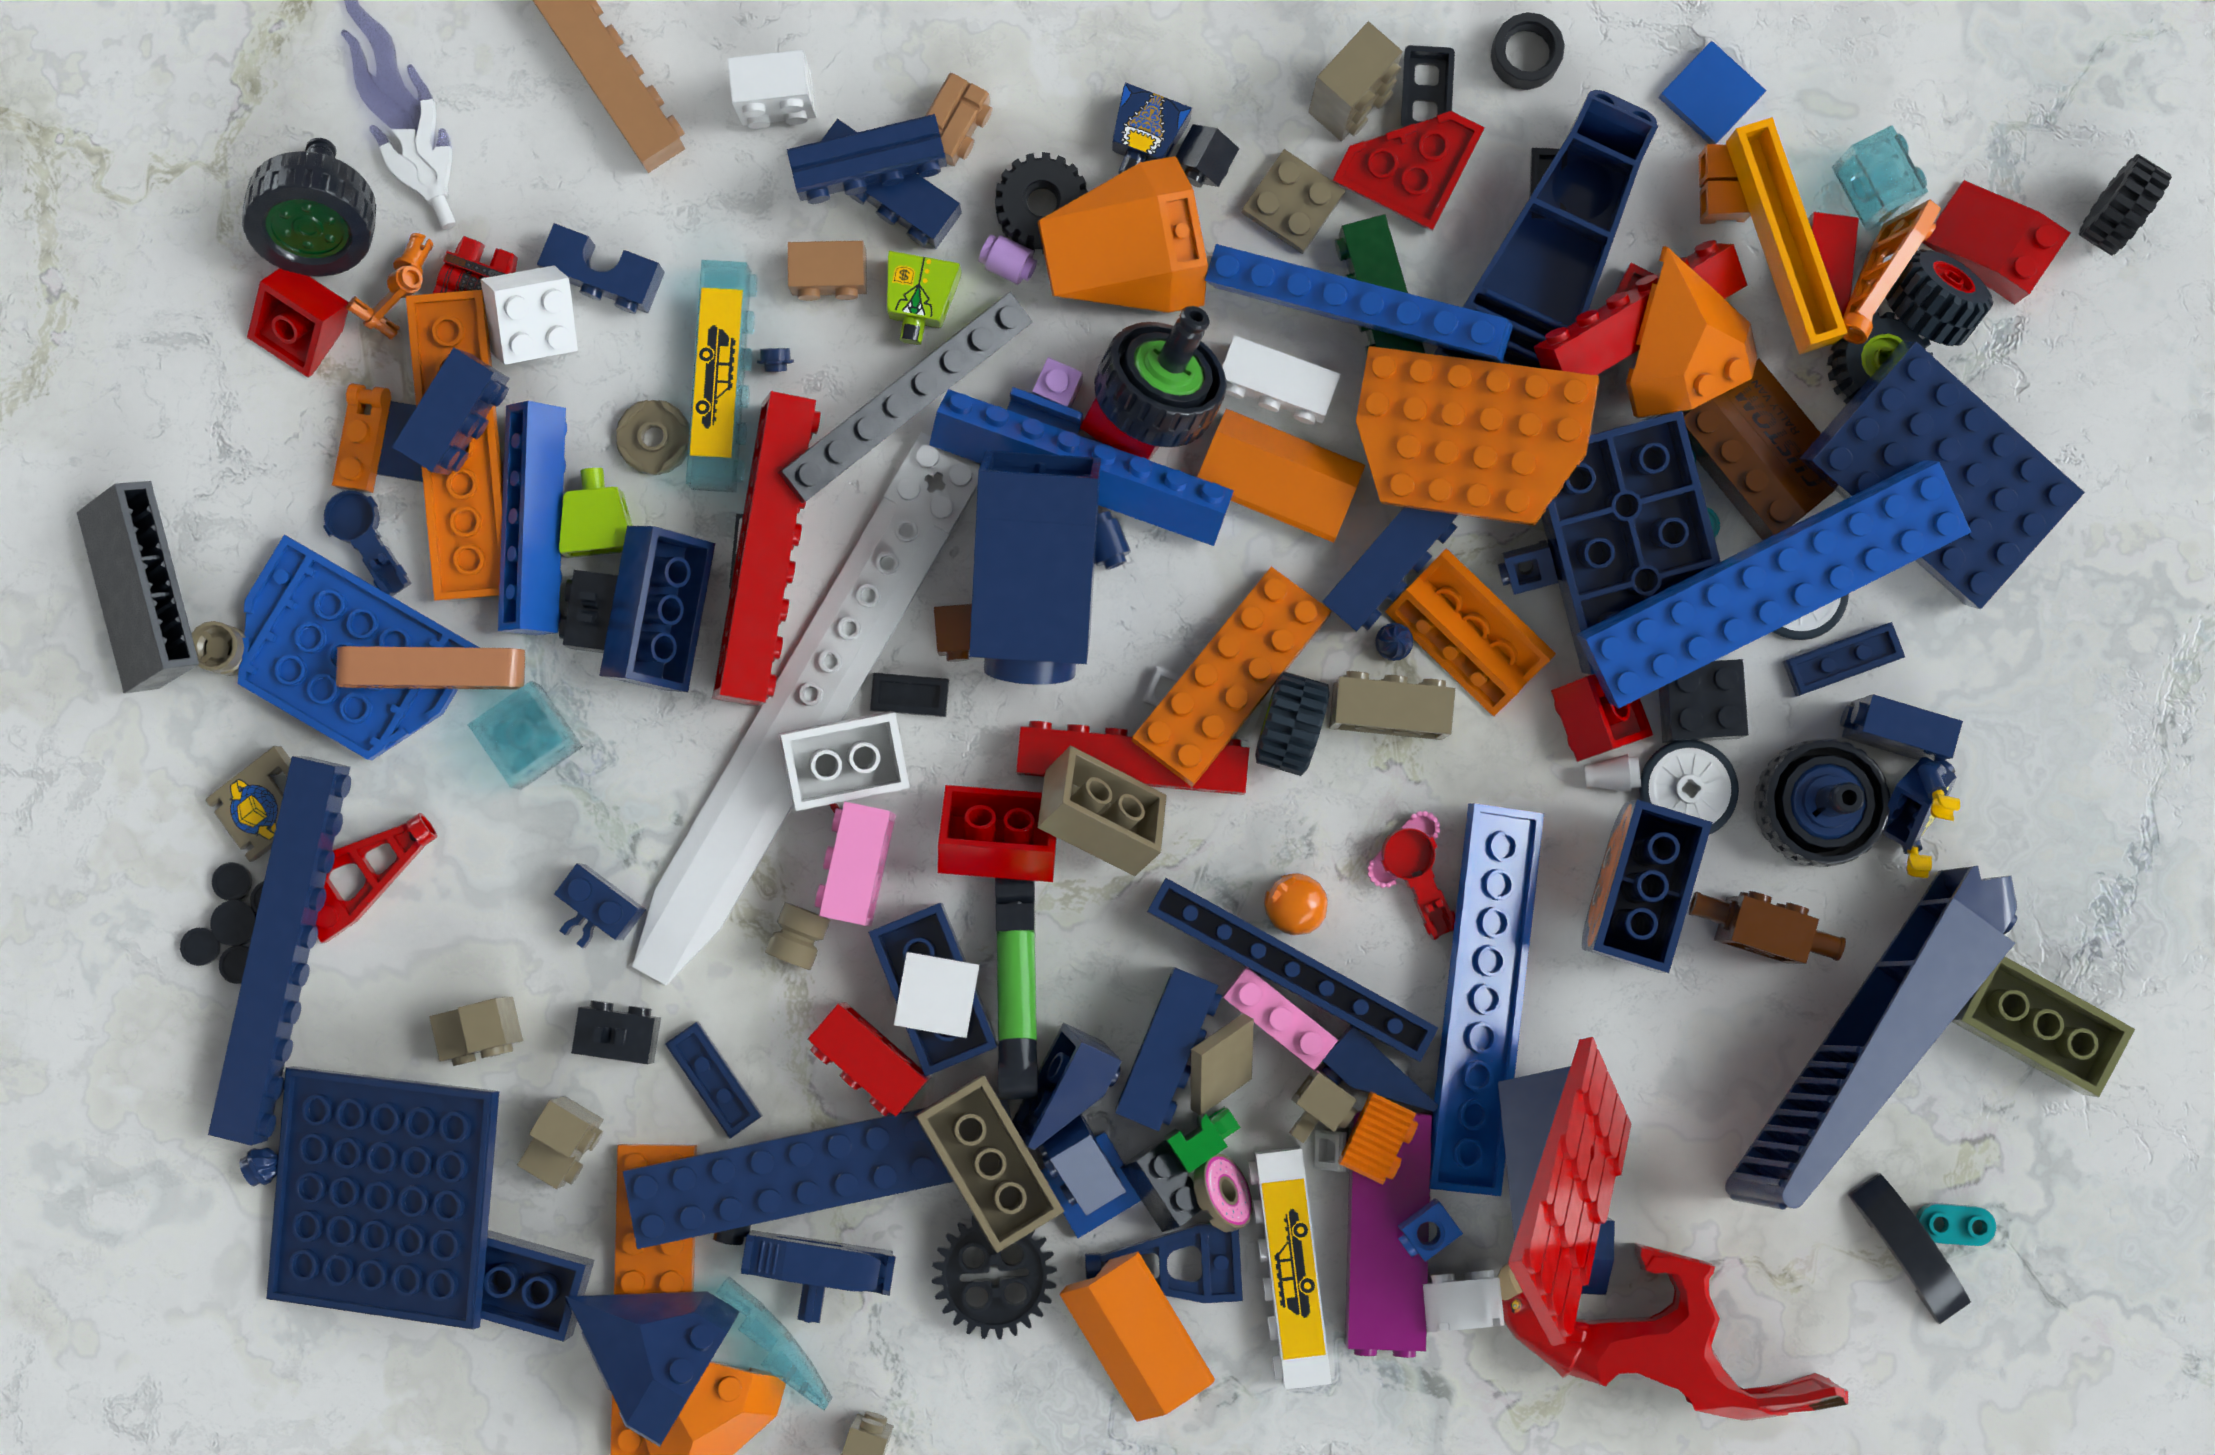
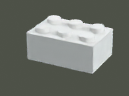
(844, 760)

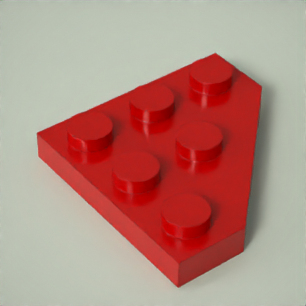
(1412, 166)

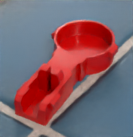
(1408, 852)

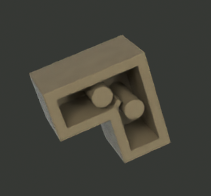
(476, 1028)
(559, 1141)

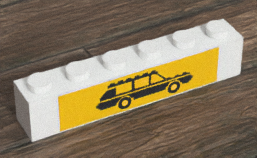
(1291, 1267)

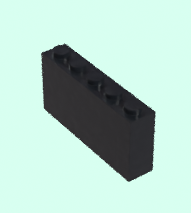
(137, 586)

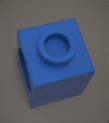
(1446, 1230)

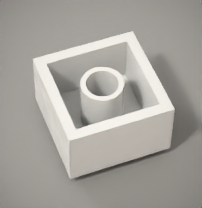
(772, 88)
(529, 314)

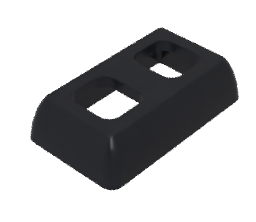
(1440, 94)

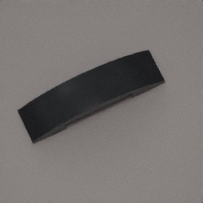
(1911, 1247)

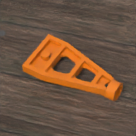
(1897, 237)

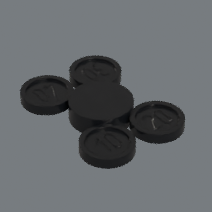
(230, 924)

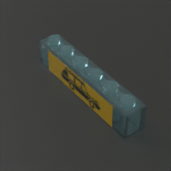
(720, 376)

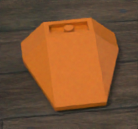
(1130, 242)

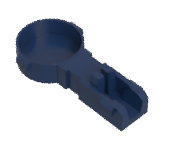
(355, 521)

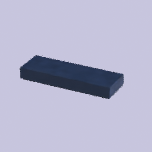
(1844, 659)
(713, 1079)

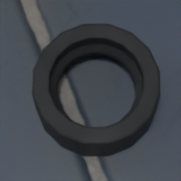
(1532, 23)

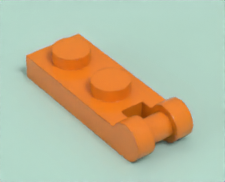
(361, 438)

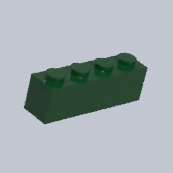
(1374, 260)

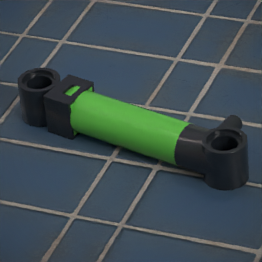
(1016, 989)

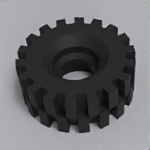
(1021, 181)
(2125, 204)

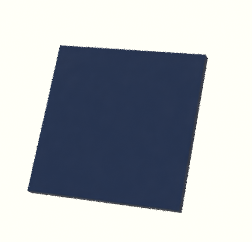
(383, 1196)

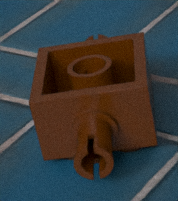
(1767, 929)

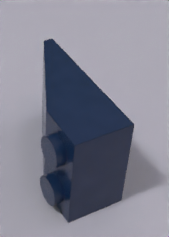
(1069, 1082)

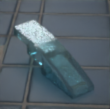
(785, 1355)

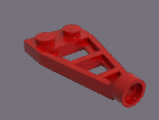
(340, 914)

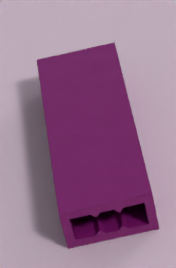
(1381, 1278)

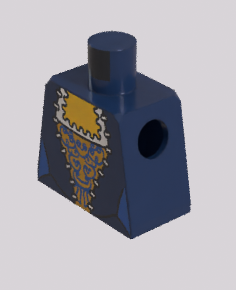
(1147, 126)

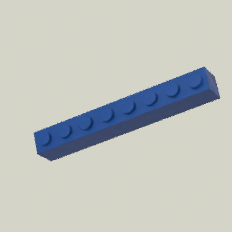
(1359, 303)
(1126, 481)

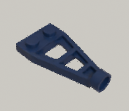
(1219, 1263)

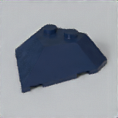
(652, 1350)

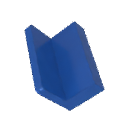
(1045, 410)

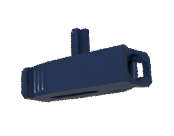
(817, 1266)

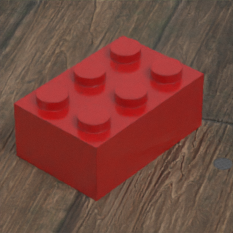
(994, 835)
(867, 1059)

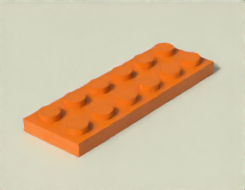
(1231, 676)

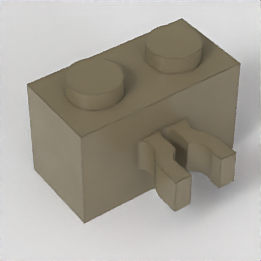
(1323, 1103)

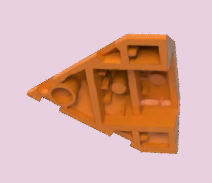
(1689, 344)
(723, 1412)

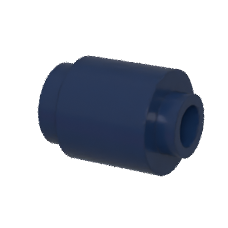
(1110, 542)

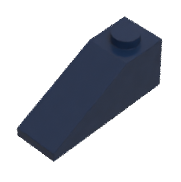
(1368, 1069)

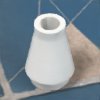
(1615, 774)

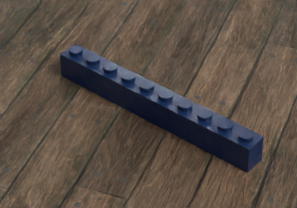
(280, 950)

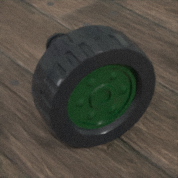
(309, 212)

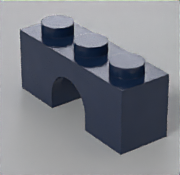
(630, 283)

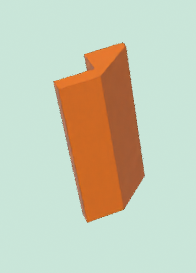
(1281, 475)
(1470, 632)
(1138, 1337)

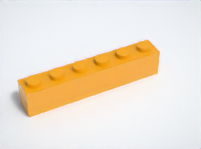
(1786, 236)

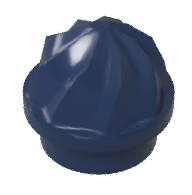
(1394, 641)
(259, 1166)

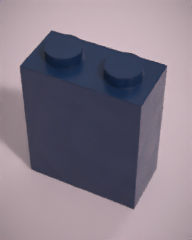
(1900, 728)

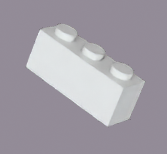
(1279, 380)

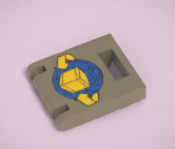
(253, 802)

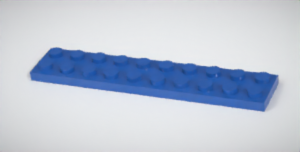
(1484, 997)

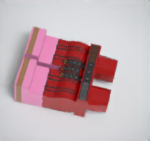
(464, 271)

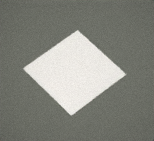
(936, 995)

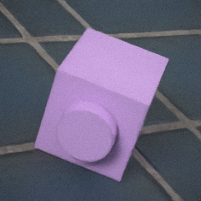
(1058, 383)

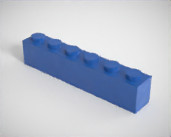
(532, 518)

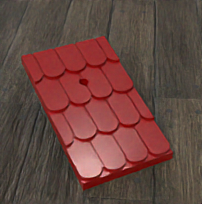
(1562, 1158)

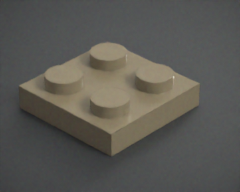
(1293, 201)

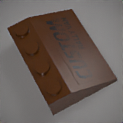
(1752, 452)

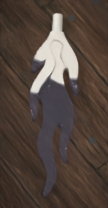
(411, 120)

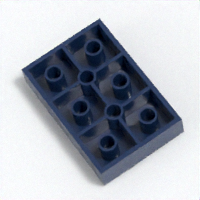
(2001, 481)
(1628, 522)

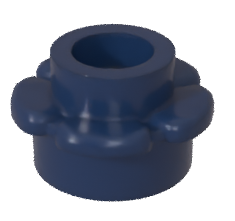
(775, 359)

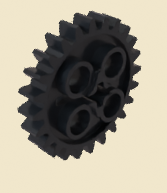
(997, 1311)

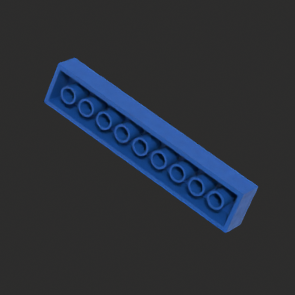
(1773, 583)

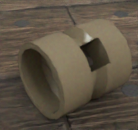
(214, 647)
(797, 936)

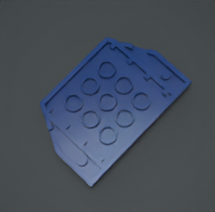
(292, 633)

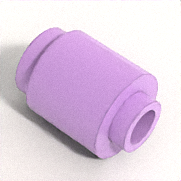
(1008, 259)

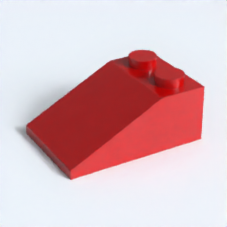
(1997, 239)

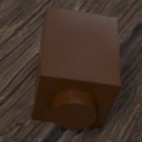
(953, 631)

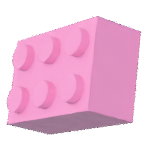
(855, 863)

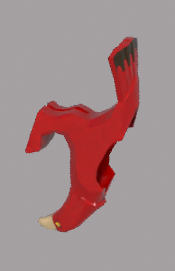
(1665, 1347)

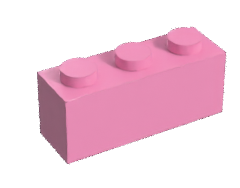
(1280, 1018)

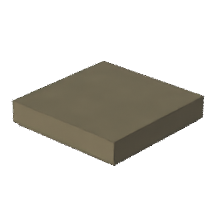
(1221, 1064)

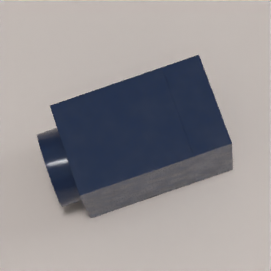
(1034, 565)

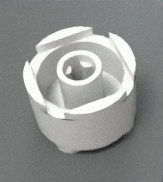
(1463, 1303)

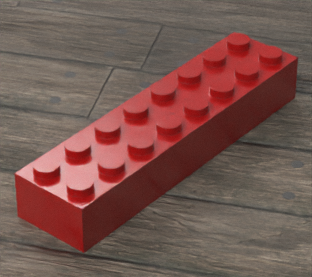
(764, 554)

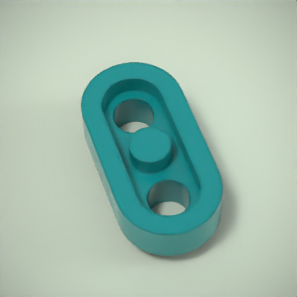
(1957, 1223)

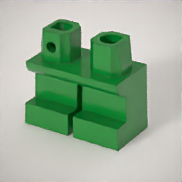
(1203, 1141)

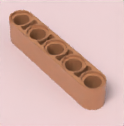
(430, 668)

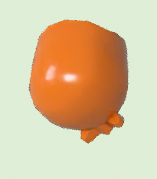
(1296, 904)

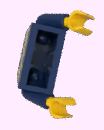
(1916, 804)

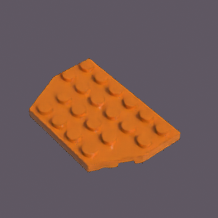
(1472, 433)

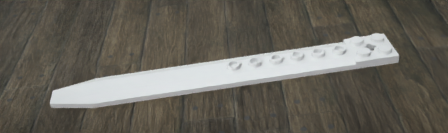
(810, 692)

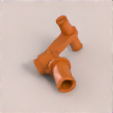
(401, 283)

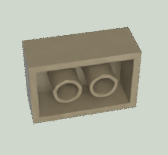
(1356, 82)
(1392, 706)
(1102, 811)

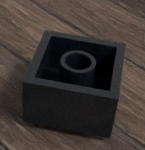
(1705, 704)

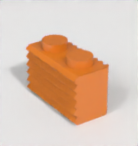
(1377, 1138)

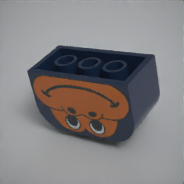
(1645, 885)

